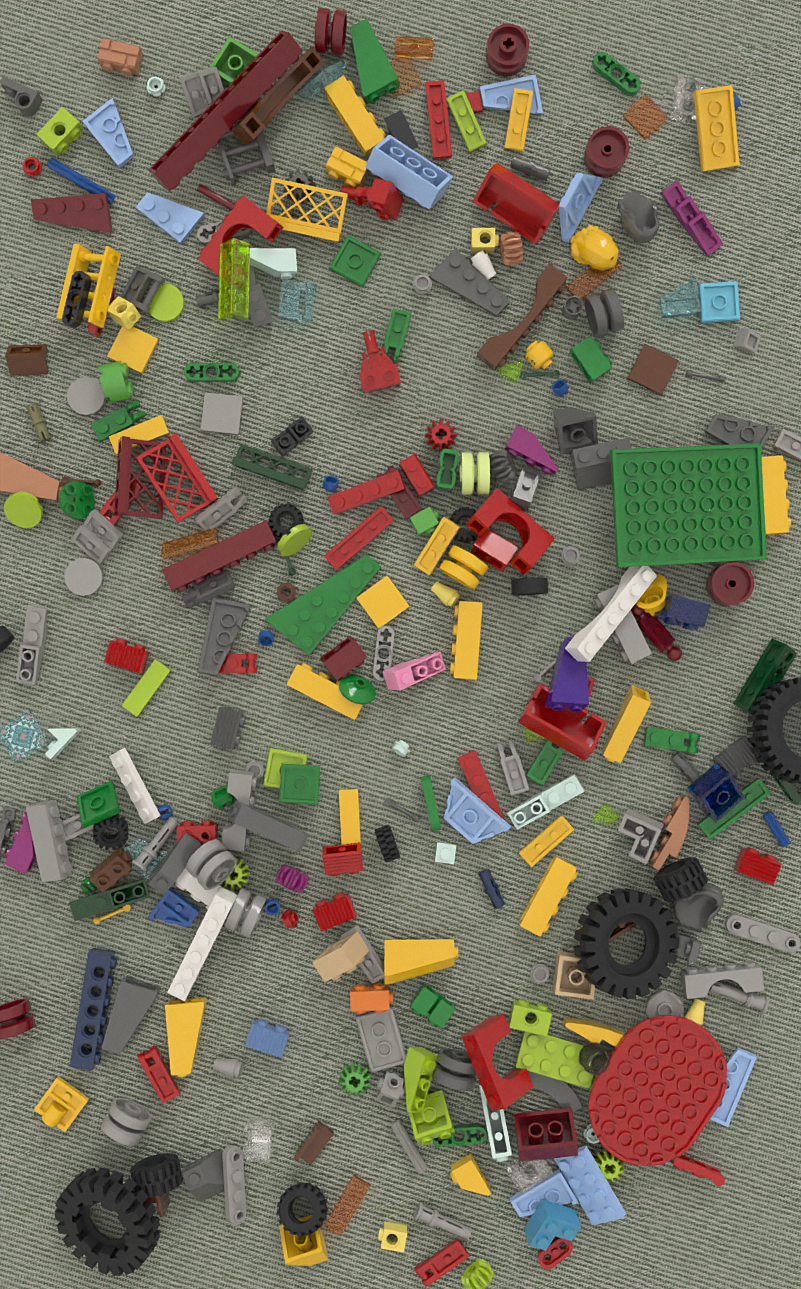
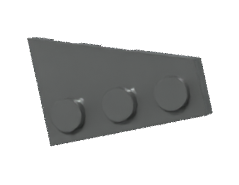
(735, 431)

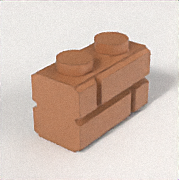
(120, 57)

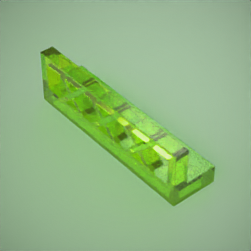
(236, 279)

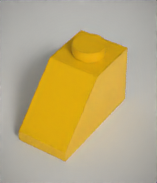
(469, 1176)

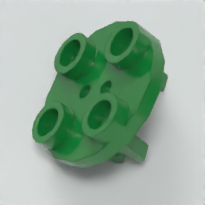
(76, 490)

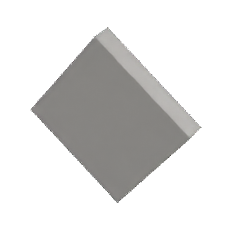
(221, 413)

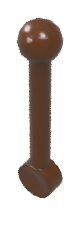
(97, 482)

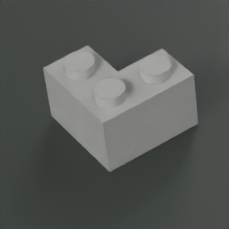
(644, 831)

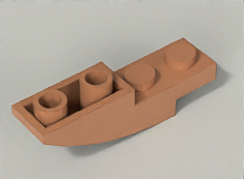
(676, 824)

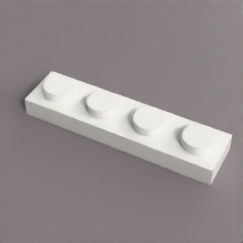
(134, 786)

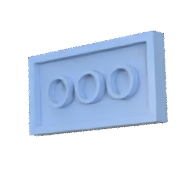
(590, 1187)

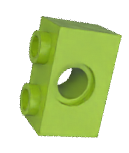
(60, 121)
(538, 1025)

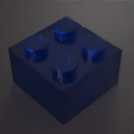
(684, 611)
(716, 792)

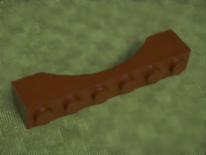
(278, 95)
(497, 347)

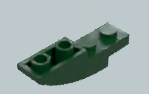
(109, 899)

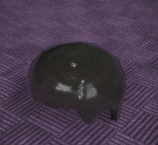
(594, 1058)

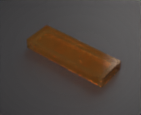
(591, 280)
(189, 543)
(347, 1205)

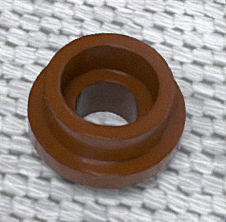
(282, 587)

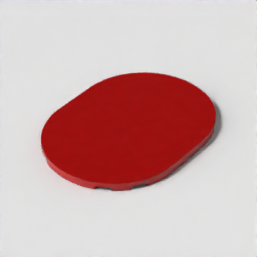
(657, 1090)

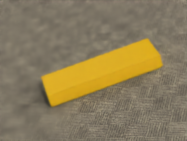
(518, 119)
(145, 431)
(437, 545)
(349, 816)
(546, 841)

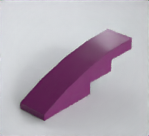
(691, 218)

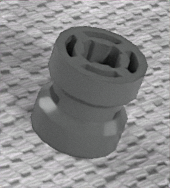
(575, 305)

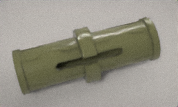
(38, 422)

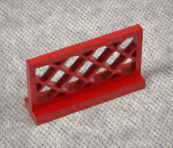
(189, 467)

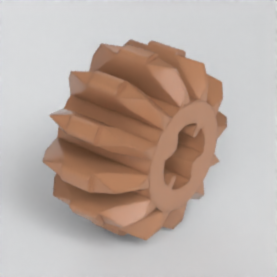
(511, 248)

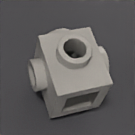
(390, 1089)

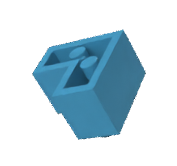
(551, 1221)

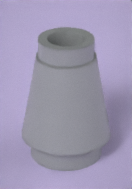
(229, 1067)

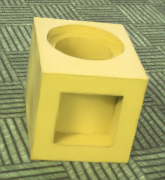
(477, 245)
(123, 313)
(396, 1244)

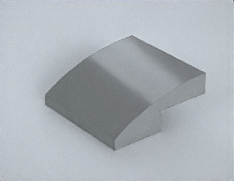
(201, 89)
(97, 537)

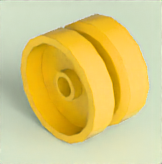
(465, 565)

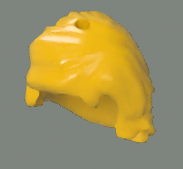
(594, 248)

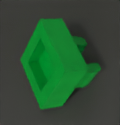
(221, 796)

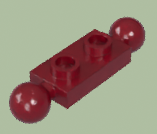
(657, 633)

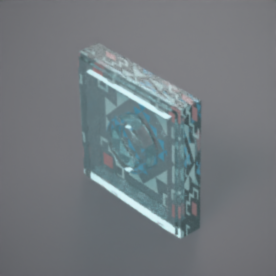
(22, 736)

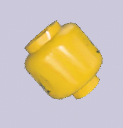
(539, 355)

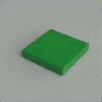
(355, 261)
(299, 783)
(98, 804)

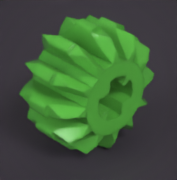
(349, 1084)

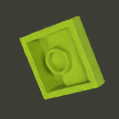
(433, 1120)

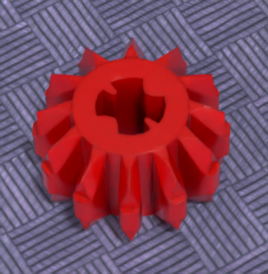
(435, 431)

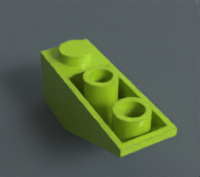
(418, 1074)

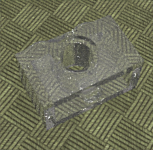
(526, 1180)

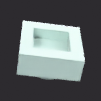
(445, 853)

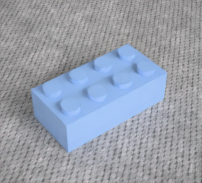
(408, 171)

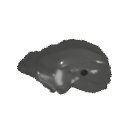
(638, 216)
(699, 907)

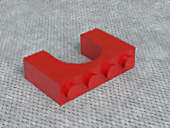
(243, 216)
(533, 537)
(480, 1044)

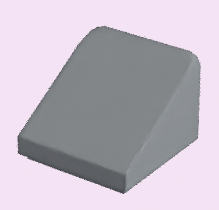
(747, 340)

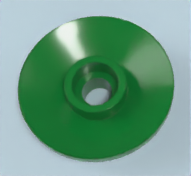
(357, 689)

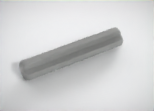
(409, 1146)

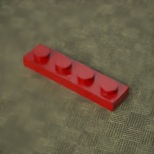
(438, 120)
(366, 492)
(358, 538)
(478, 781)

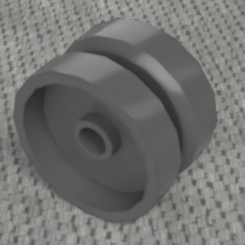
(604, 312)
(455, 1070)

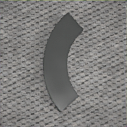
(557, 1089)

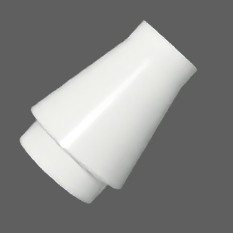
(483, 264)

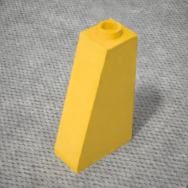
(626, 724)
(417, 957)
(183, 1031)

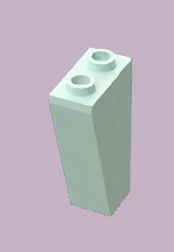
(496, 1131)

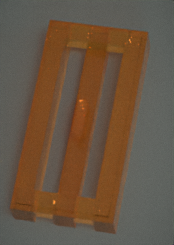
(412, 50)

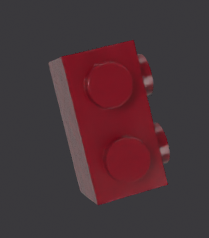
(343, 658)

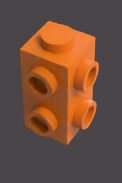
(370, 998)

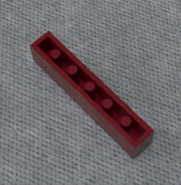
(218, 556)

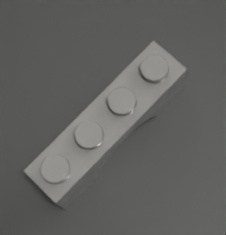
(241, 787)
(698, 982)

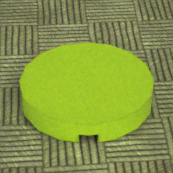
(167, 303)
(23, 509)
(295, 540)

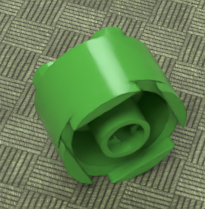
(115, 382)

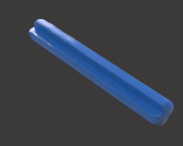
(78, 179)

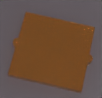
(406, 75)
(645, 116)

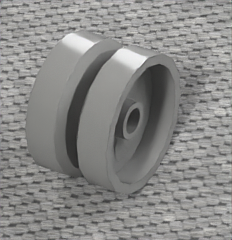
(211, 864)
(246, 913)
(126, 1121)

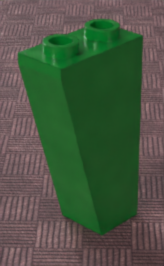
(373, 66)

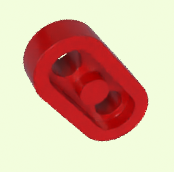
(556, 1253)

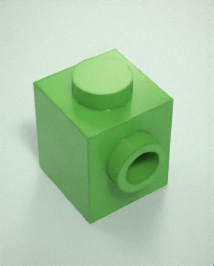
(425, 521)

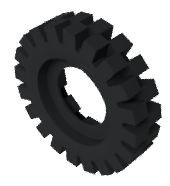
(594, 938)
(111, 1254)

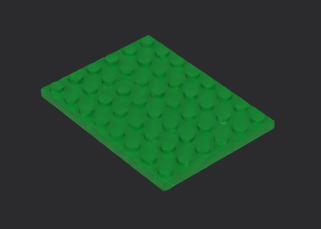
(688, 504)

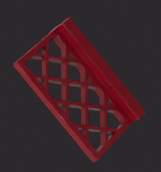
(123, 479)

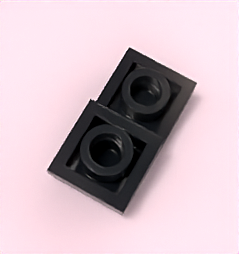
(400, 129)
(292, 436)

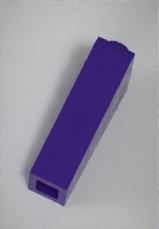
(568, 682)

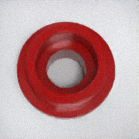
(28, 162)
(290, 918)

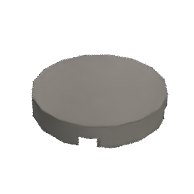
(86, 396)
(83, 577)
(664, 1003)

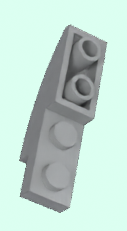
(33, 644)

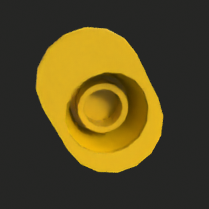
(654, 597)

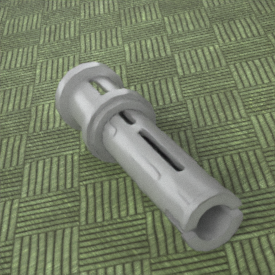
(148, 852)
(748, 999)
(433, 1219)

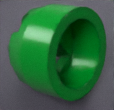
(85, 889)

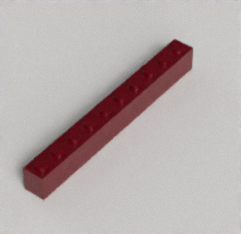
(226, 110)

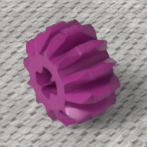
(292, 878)

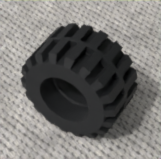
(680, 879)
(157, 1174)
(286, 1214)

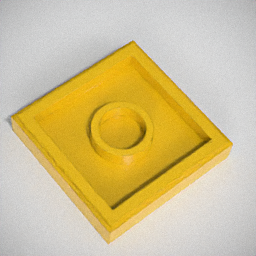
(133, 348)
(383, 602)

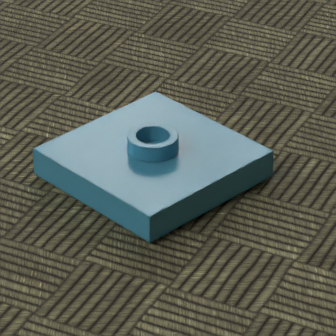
(719, 302)

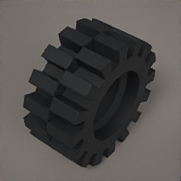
(278, 512)
(456, 517)
(111, 840)
(387, 843)

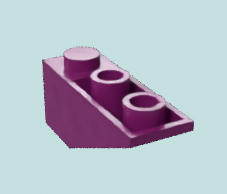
(527, 446)
(22, 854)

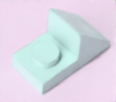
(64, 737)

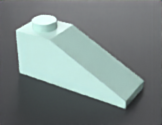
(275, 261)

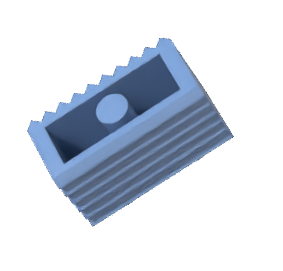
(267, 1037)

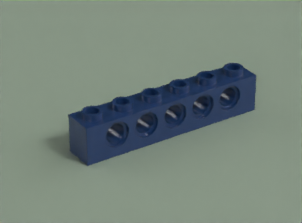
(80, 1056)

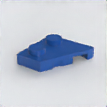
(175, 909)

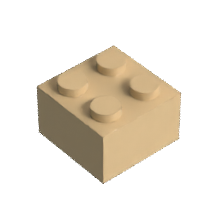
(341, 957)
(569, 979)

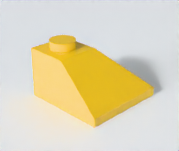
(303, 1250)

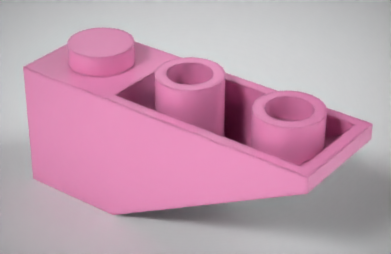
(413, 671)

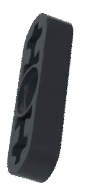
(68, 311)

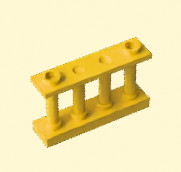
(105, 280)

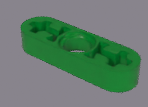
(615, 65)
(197, 377)
(431, 803)
(465, 1141)

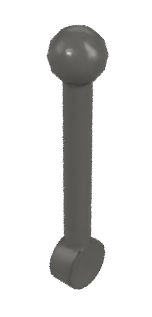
(689, 373)
(388, 802)

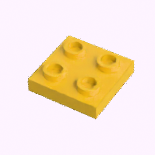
(61, 1104)

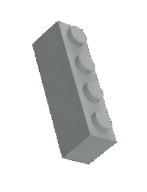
(627, 632)
(49, 840)

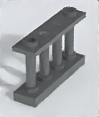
(258, 143)

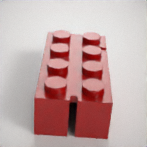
(517, 202)
(562, 726)

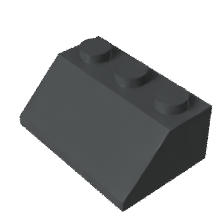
(593, 463)

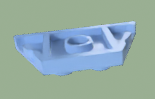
(575, 202)
(471, 815)

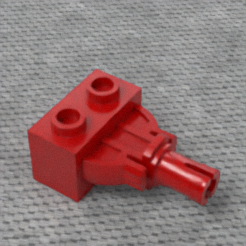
(381, 197)
(377, 371)

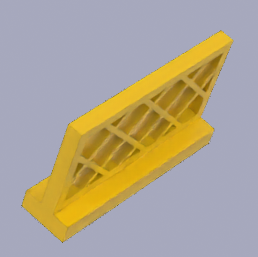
(307, 227)

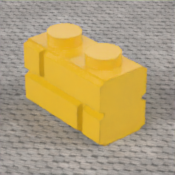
(347, 168)

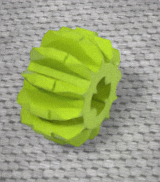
(239, 878)
(614, 1170)
(477, 1275)

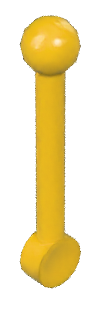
(126, 908)

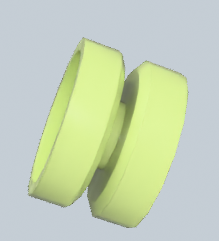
(474, 473)

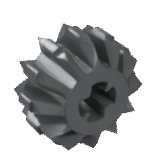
(303, 179)
(502, 466)

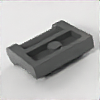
(137, 287)

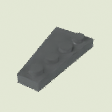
(464, 279)
(221, 630)

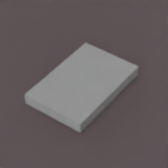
(381, 1039)

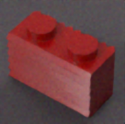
(417, 475)
(126, 656)
(342, 859)
(757, 866)
(334, 911)

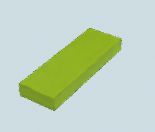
(466, 121)
(146, 687)

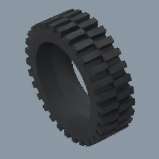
(768, 730)

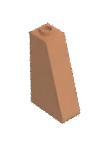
(20, 477)

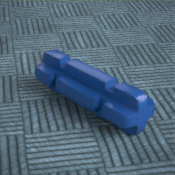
(776, 829)

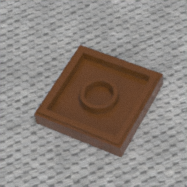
(653, 369)

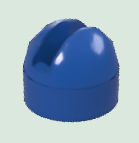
(560, 387)
(330, 483)
(265, 642)
(162, 808)
(272, 909)

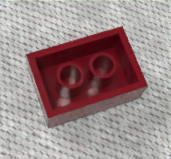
(545, 1134)

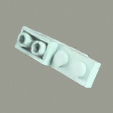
(545, 801)

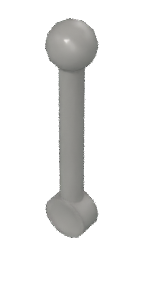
(538, 677)

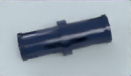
(491, 888)

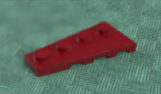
(80, 211)

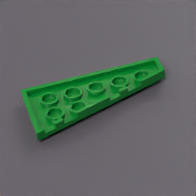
(318, 610)

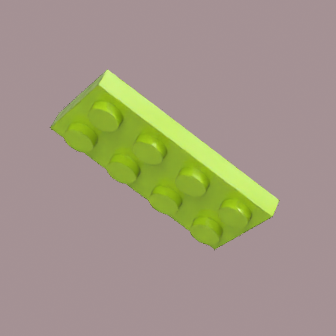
(552, 1058)

